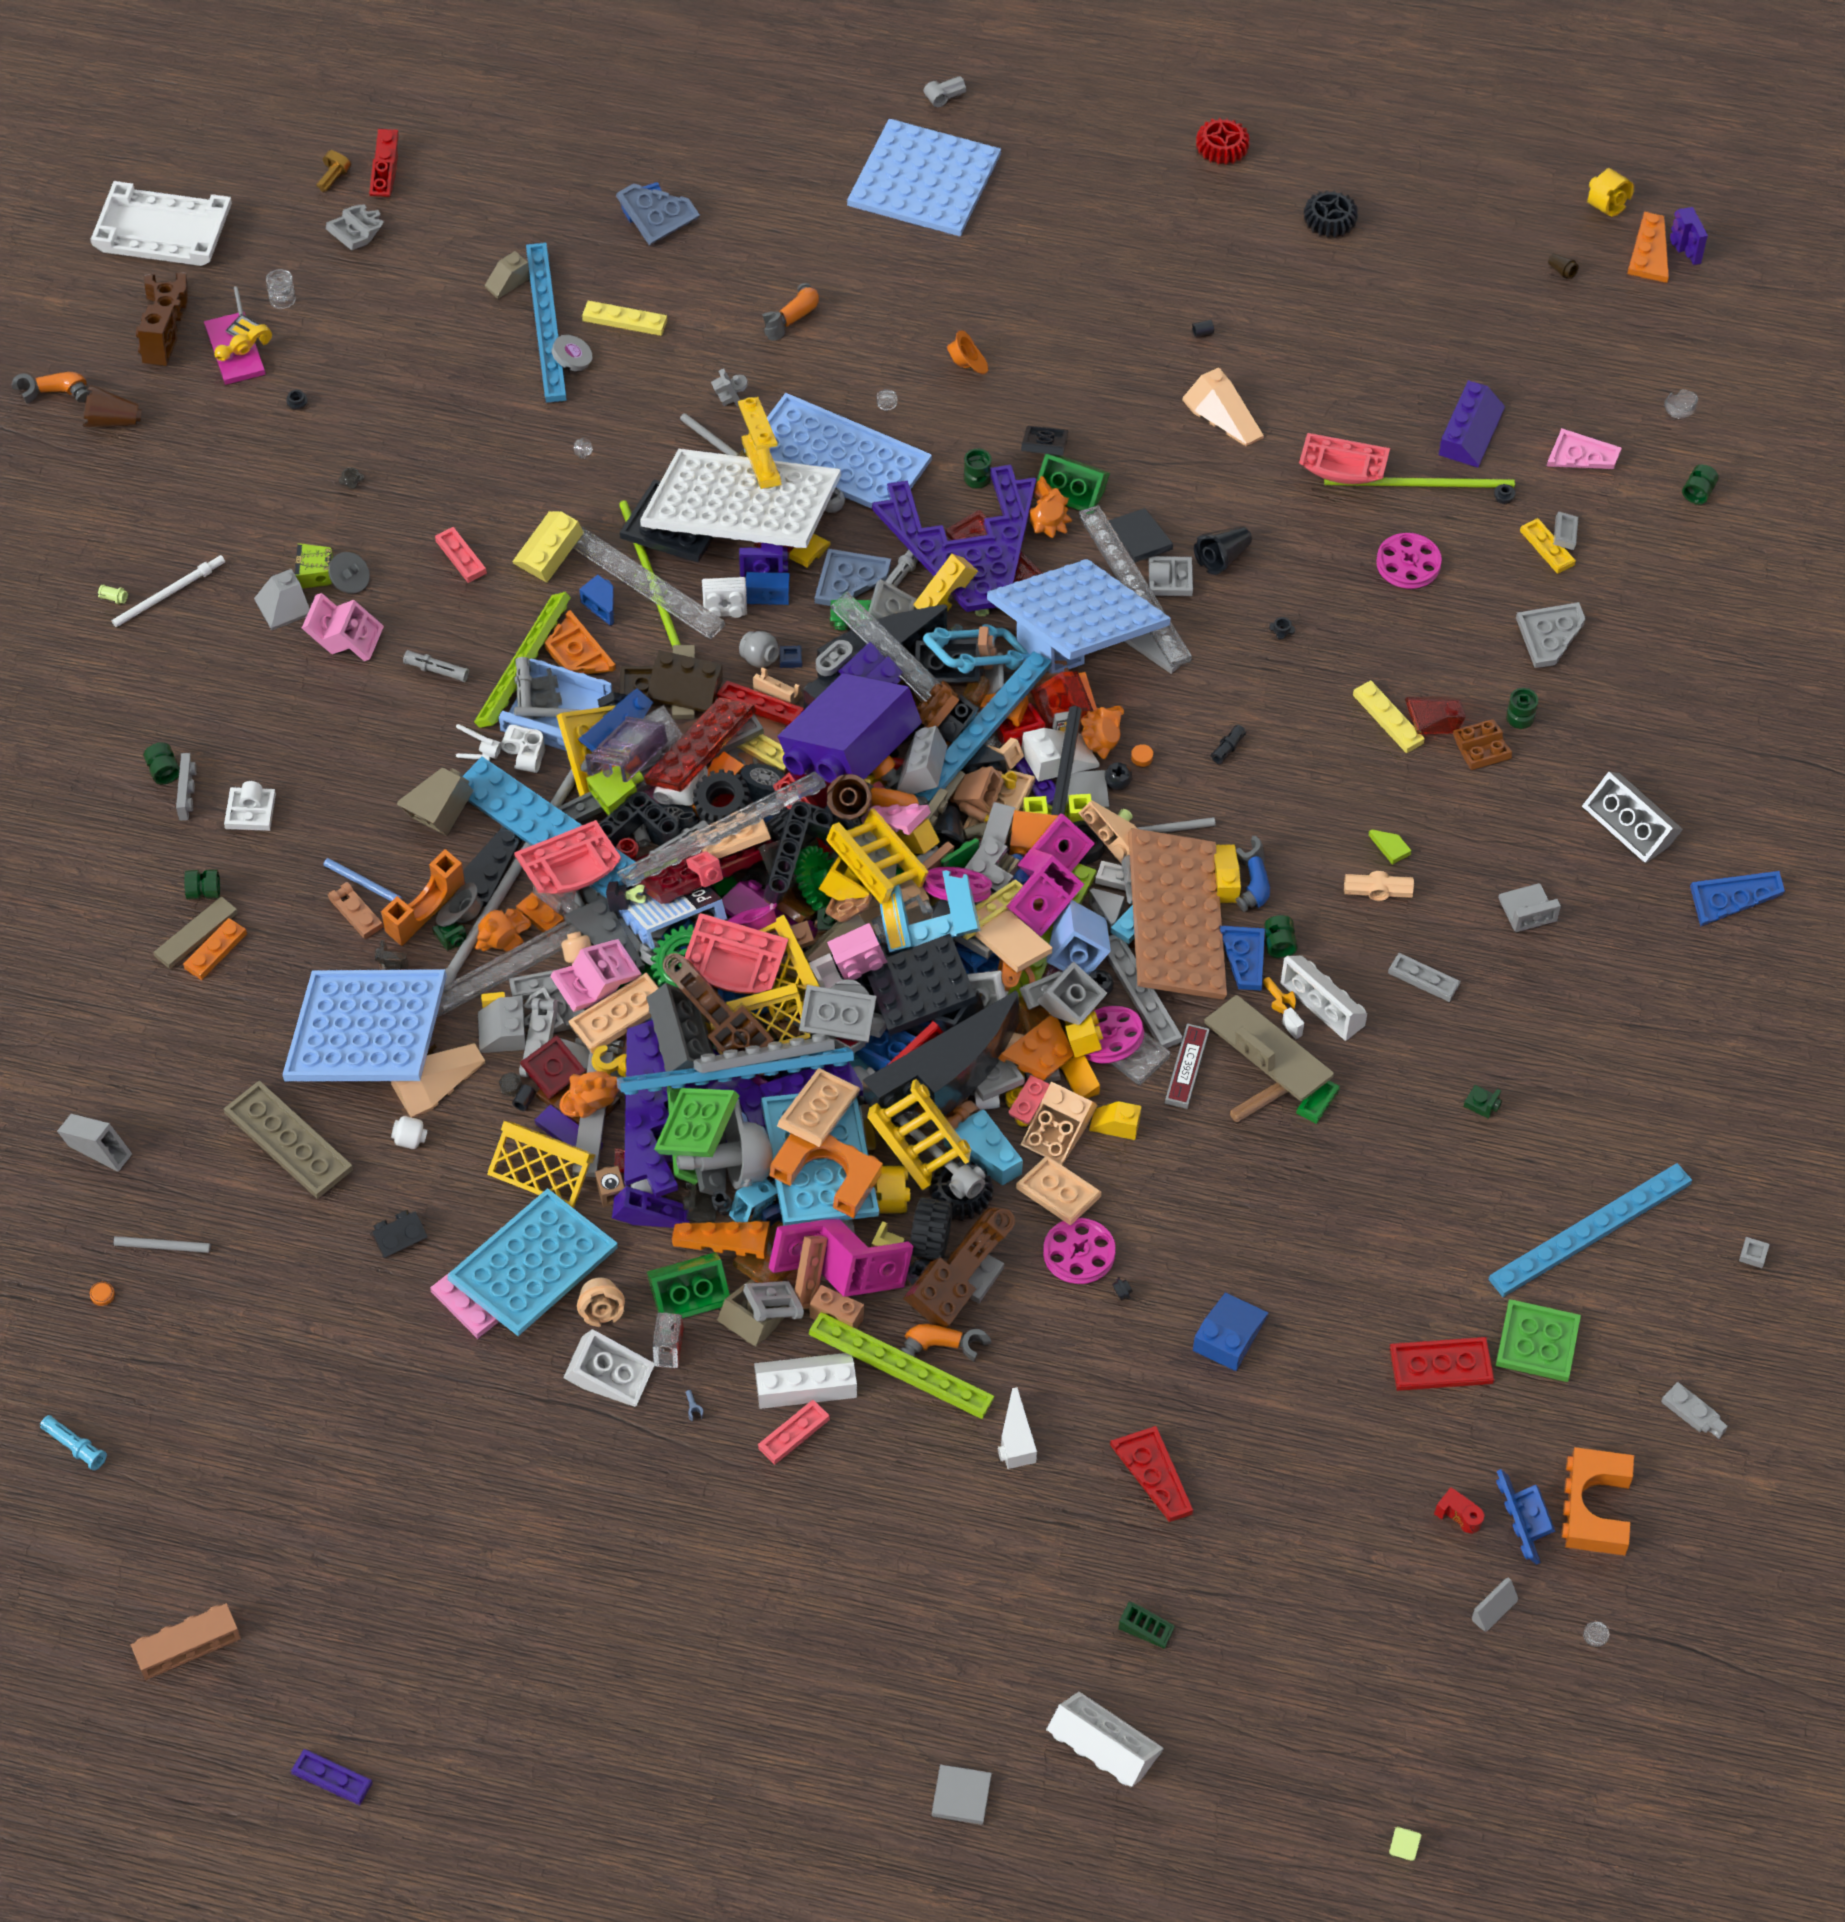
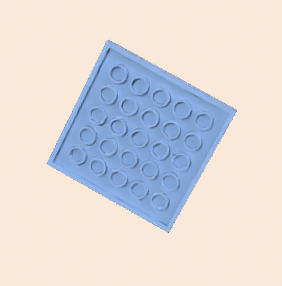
(924, 177)
(1078, 609)
(365, 1025)

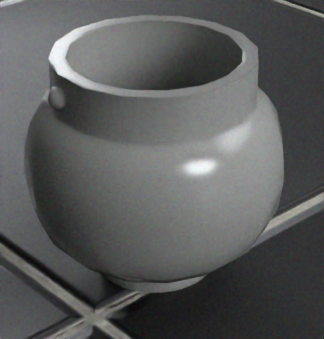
(759, 648)

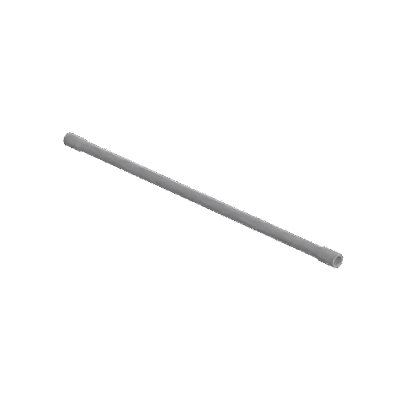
(501, 891)

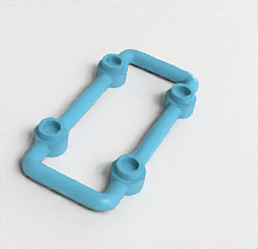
(967, 662)

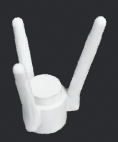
(489, 747)

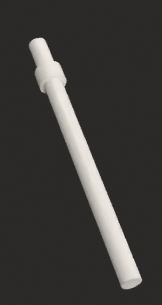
(203, 570)

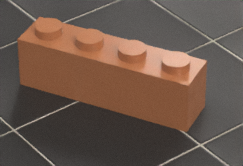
(185, 1641)

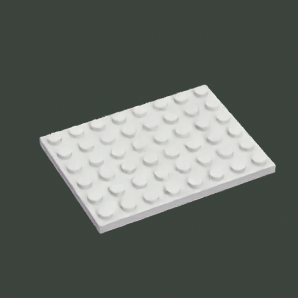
(723, 499)

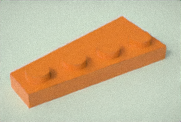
(1650, 250)

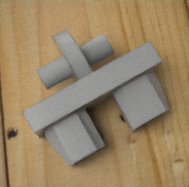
(727, 388)

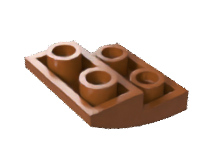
(938, 705)
(1482, 744)

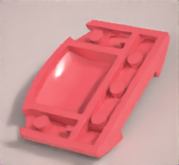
(1343, 459)
(569, 860)
(735, 955)

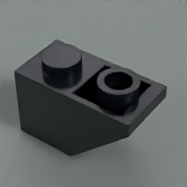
(958, 719)
(985, 758)

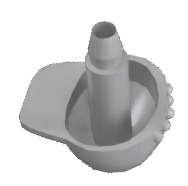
(745, 1154)

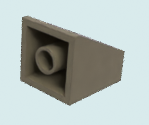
(438, 800)

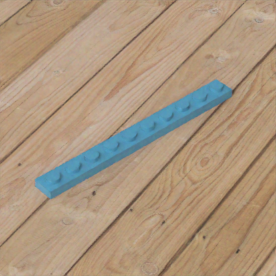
(545, 321)
(990, 719)
(678, 1078)
(1590, 1230)

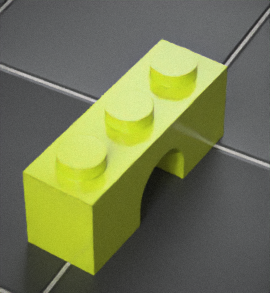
(1073, 806)

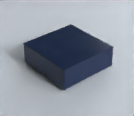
(790, 657)

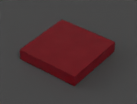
(552, 1066)

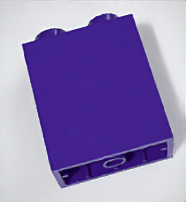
(849, 728)

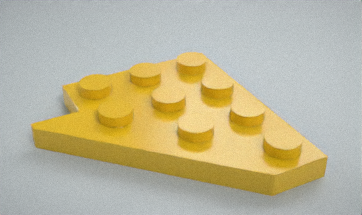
(572, 726)

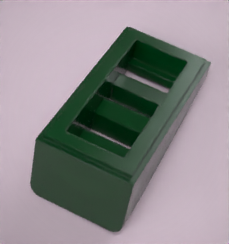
(1149, 1618)

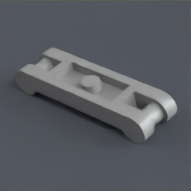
(540, 1027)

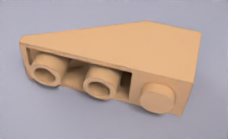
(1109, 828)

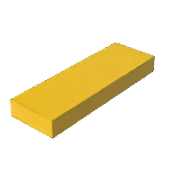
(1542, 541)

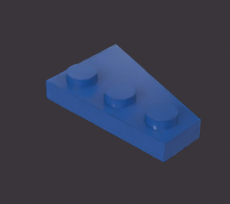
(1245, 954)

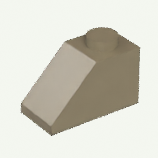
(508, 275)

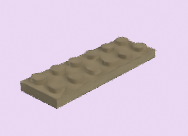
(288, 1139)

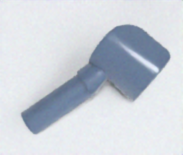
(693, 1407)

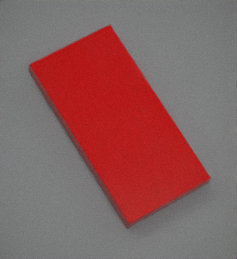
(1441, 1363)

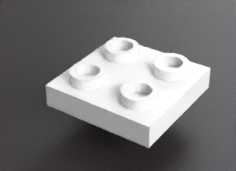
(250, 807)

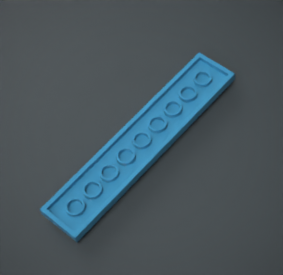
(525, 811)

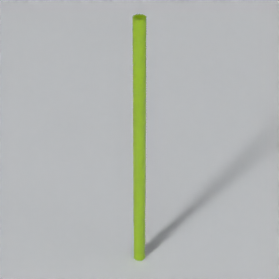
(1433, 482)
(646, 564)

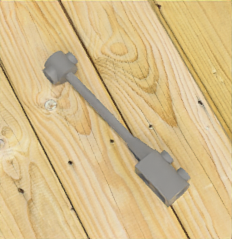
(965, 1180)

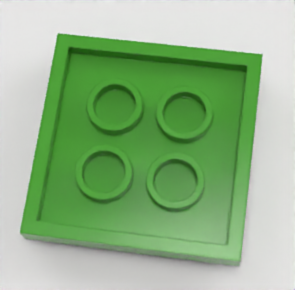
(696, 1122)
(1538, 1340)

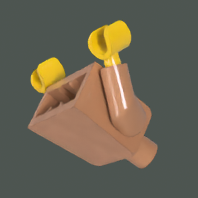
(980, 790)

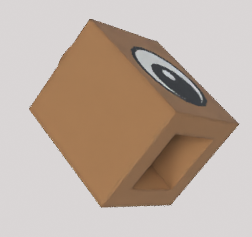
(608, 1184)

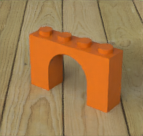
(404, 920)
(860, 1169)
(1583, 1528)

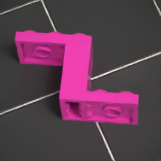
(1050, 875)
(847, 1260)

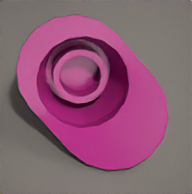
(756, 918)

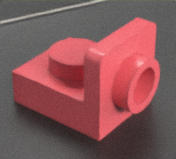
(706, 867)

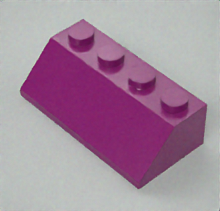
(750, 895)

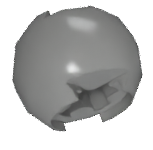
(836, 501)

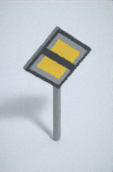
(242, 324)

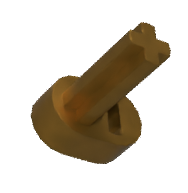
(338, 165)

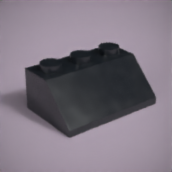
(954, 649)

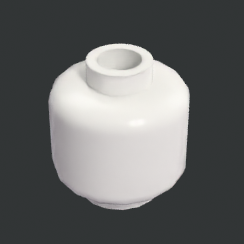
(408, 1132)

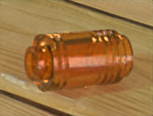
(977, 691)

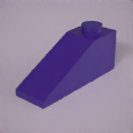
(644, 1209)

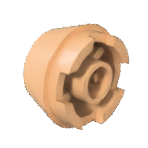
(600, 1302)

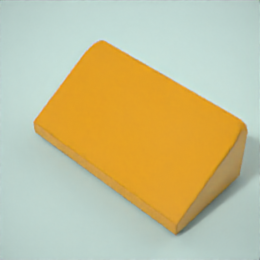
(1081, 1077)

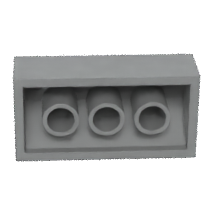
(1631, 817)

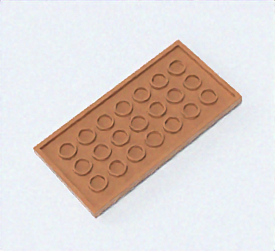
(1176, 914)

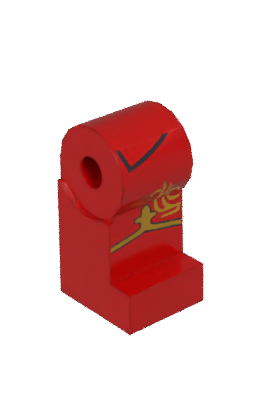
(1460, 1510)

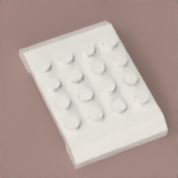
(160, 225)

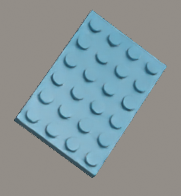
(814, 1189)
(532, 1262)

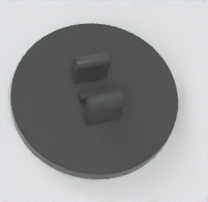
(348, 572)

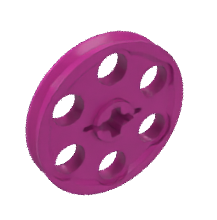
(1407, 567)
(979, 883)
(1118, 1034)
(1081, 1259)

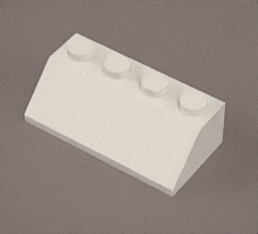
(1322, 996)
(805, 1380)
(1104, 1739)

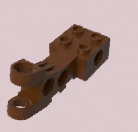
(157, 327)
(732, 1028)
(944, 1285)

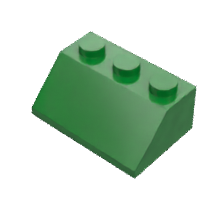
(1074, 480)
(689, 1286)

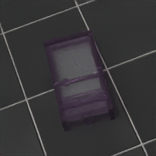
(628, 746)

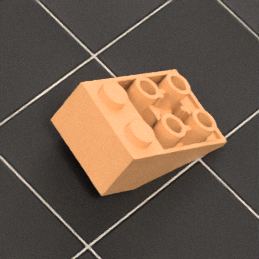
(1058, 1123)

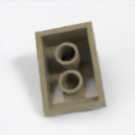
(739, 1317)

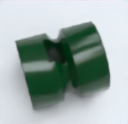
(977, 468)
(1700, 484)
(1522, 708)
(161, 763)
(202, 884)
(1280, 936)

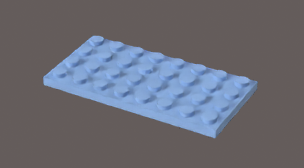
(828, 440)

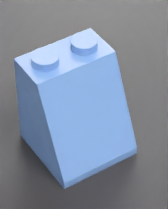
(1031, 643)
(1079, 938)

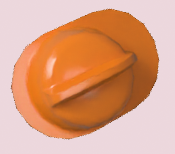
(966, 353)

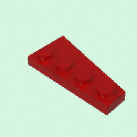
(1153, 1469)

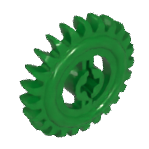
(810, 873)
(668, 946)

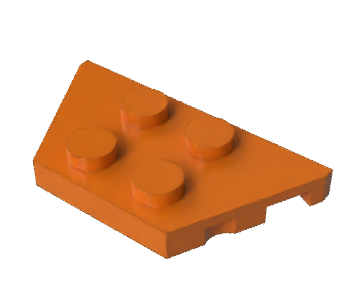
(576, 648)
(1041, 1049)

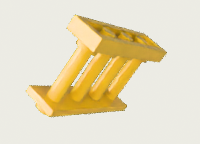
(758, 443)
(865, 868)
(908, 1153)

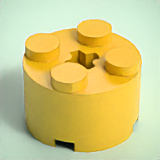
(1610, 192)
(891, 1190)

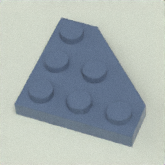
(656, 211)
(850, 573)

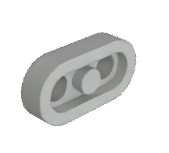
(830, 661)

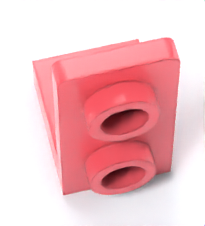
(1029, 1099)

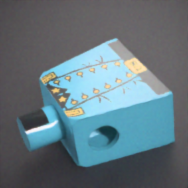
(752, 1200)

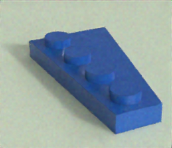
(633, 705)
(1730, 895)

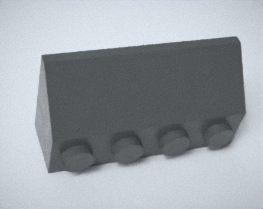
(678, 1028)

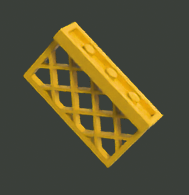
(799, 961)
(770, 998)
(547, 1144)

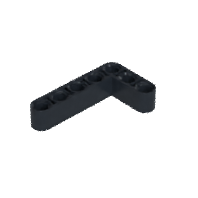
(636, 816)
(792, 843)

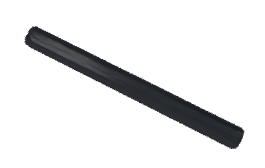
(1066, 761)

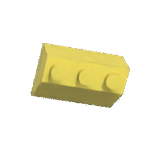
(549, 545)

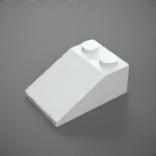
(1043, 753)
(608, 1369)

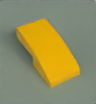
(815, 549)

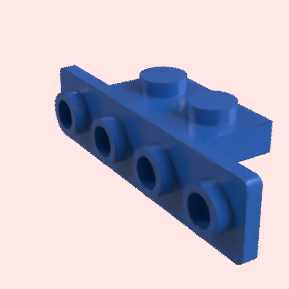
(1529, 1513)

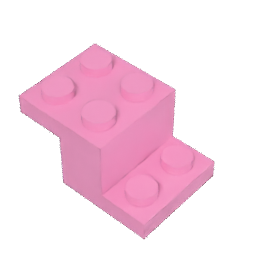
(342, 627)
(857, 952)
(595, 974)

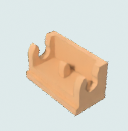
(775, 688)

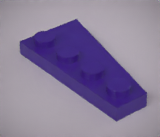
(796, 1082)

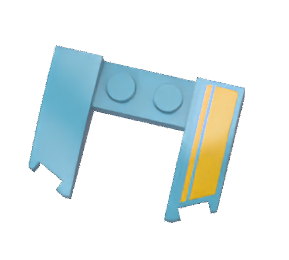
(960, 922)

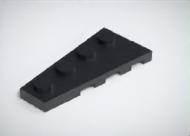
(492, 863)

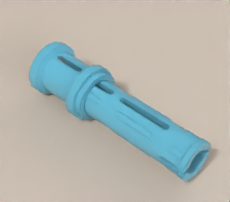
(80, 1447)

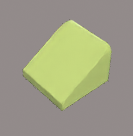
(1405, 1843)

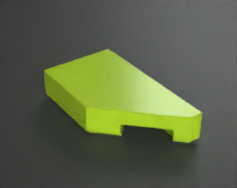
(1391, 845)

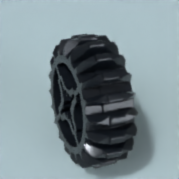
(1330, 214)
(960, 1207)

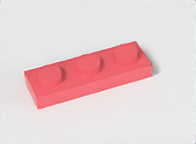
(460, 554)
(793, 1432)

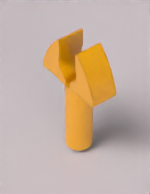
(1277, 1005)

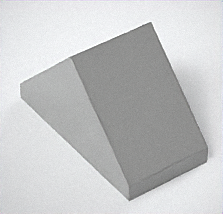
(1107, 905)

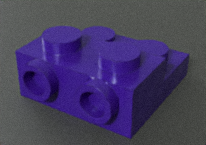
(1689, 234)
(765, 559)
(872, 665)

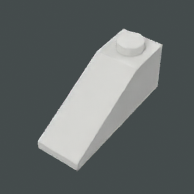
(1017, 1441)

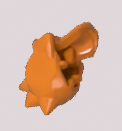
(1051, 510)
(1102, 729)
(502, 930)
(588, 1094)

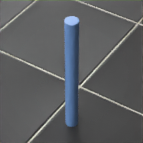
(357, 878)

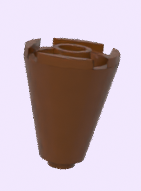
(108, 409)
(849, 796)

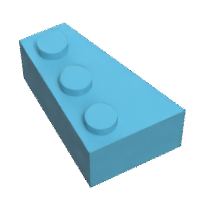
(989, 1147)

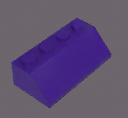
(1471, 425)

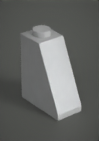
(95, 1140)

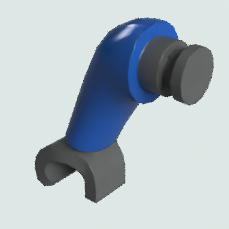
(1259, 888)

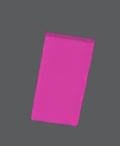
(237, 366)

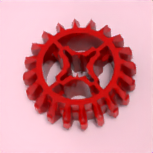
(1222, 141)

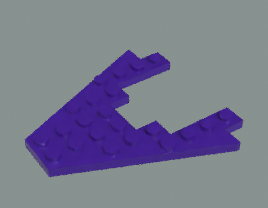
(992, 554)
(647, 1110)

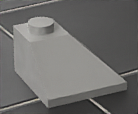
(282, 600)

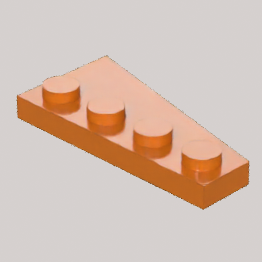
(732, 1236)

